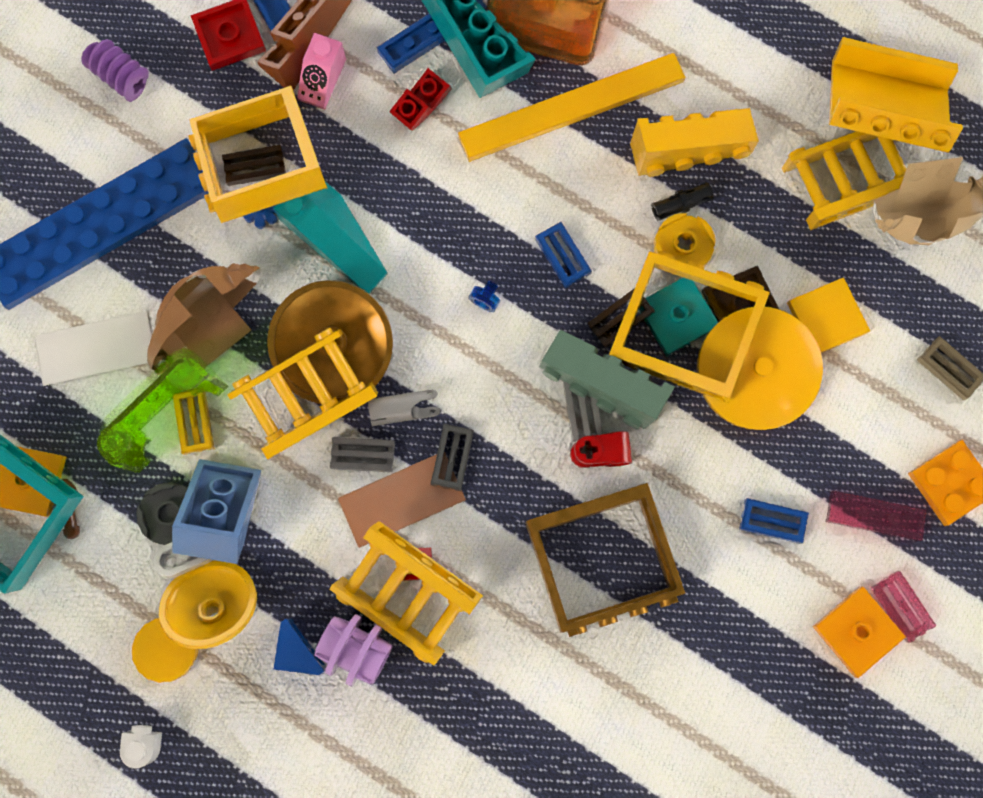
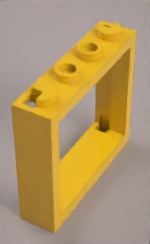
(242, 118)
(672, 373)

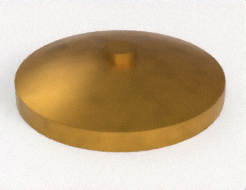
(337, 305)

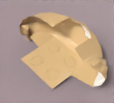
(930, 204)

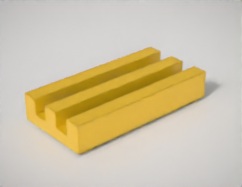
(205, 419)

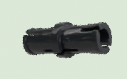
(682, 201)

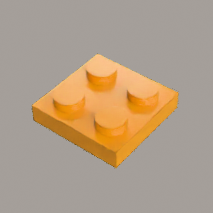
(951, 482)

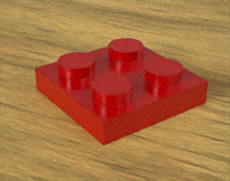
(228, 33)

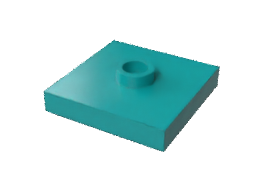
(679, 315)

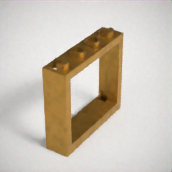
(634, 606)

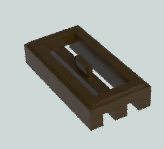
(253, 154)
(611, 310)

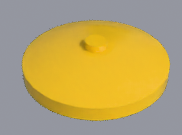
(778, 372)

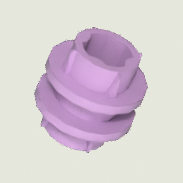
(353, 650)

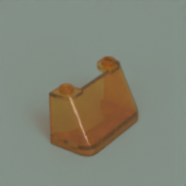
(554, 27)

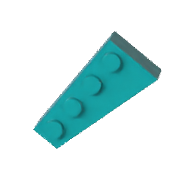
(480, 44)

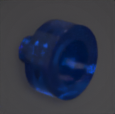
(485, 296)

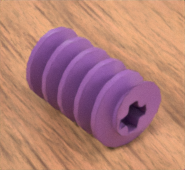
(115, 68)

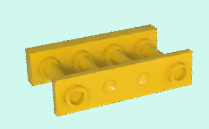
(850, 201)
(303, 423)
(434, 579)

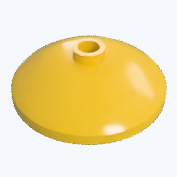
(202, 592)

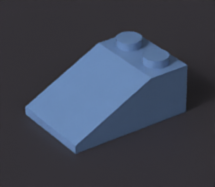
(215, 512)

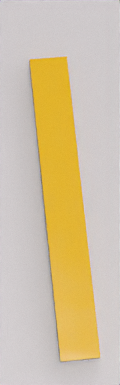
(571, 107)

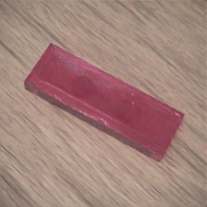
(876, 516)

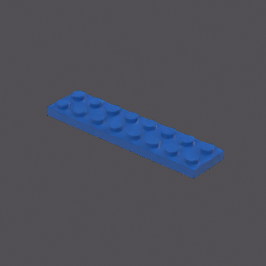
(98, 223)

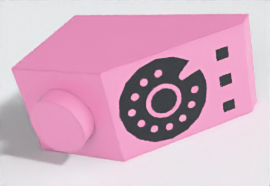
(320, 70)

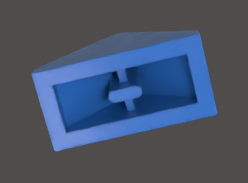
(295, 652)

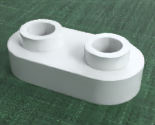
(183, 565)

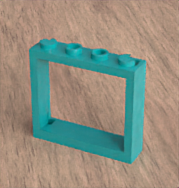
(53, 489)

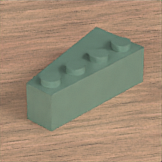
(605, 380)

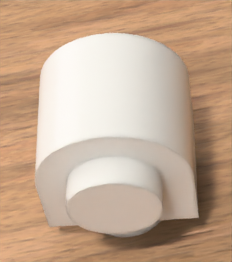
(140, 746)

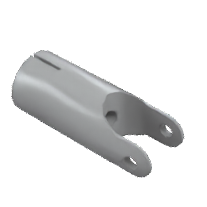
(401, 407)

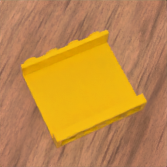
(892, 94)

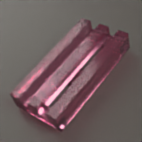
(912, 598)

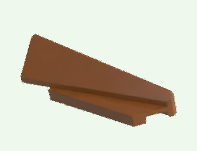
(294, 35)

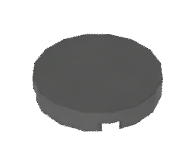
(159, 511)

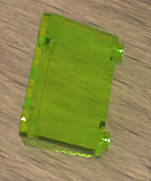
(120, 432)

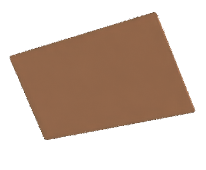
(399, 499)

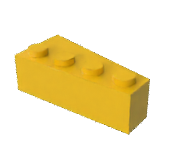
(692, 141)

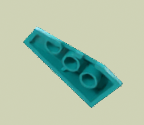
(333, 232)

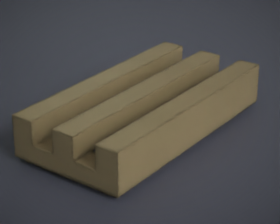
(945, 377)

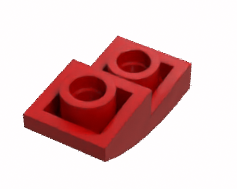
(421, 101)

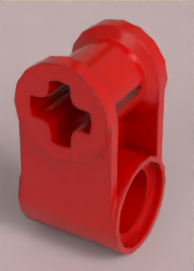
(608, 450)

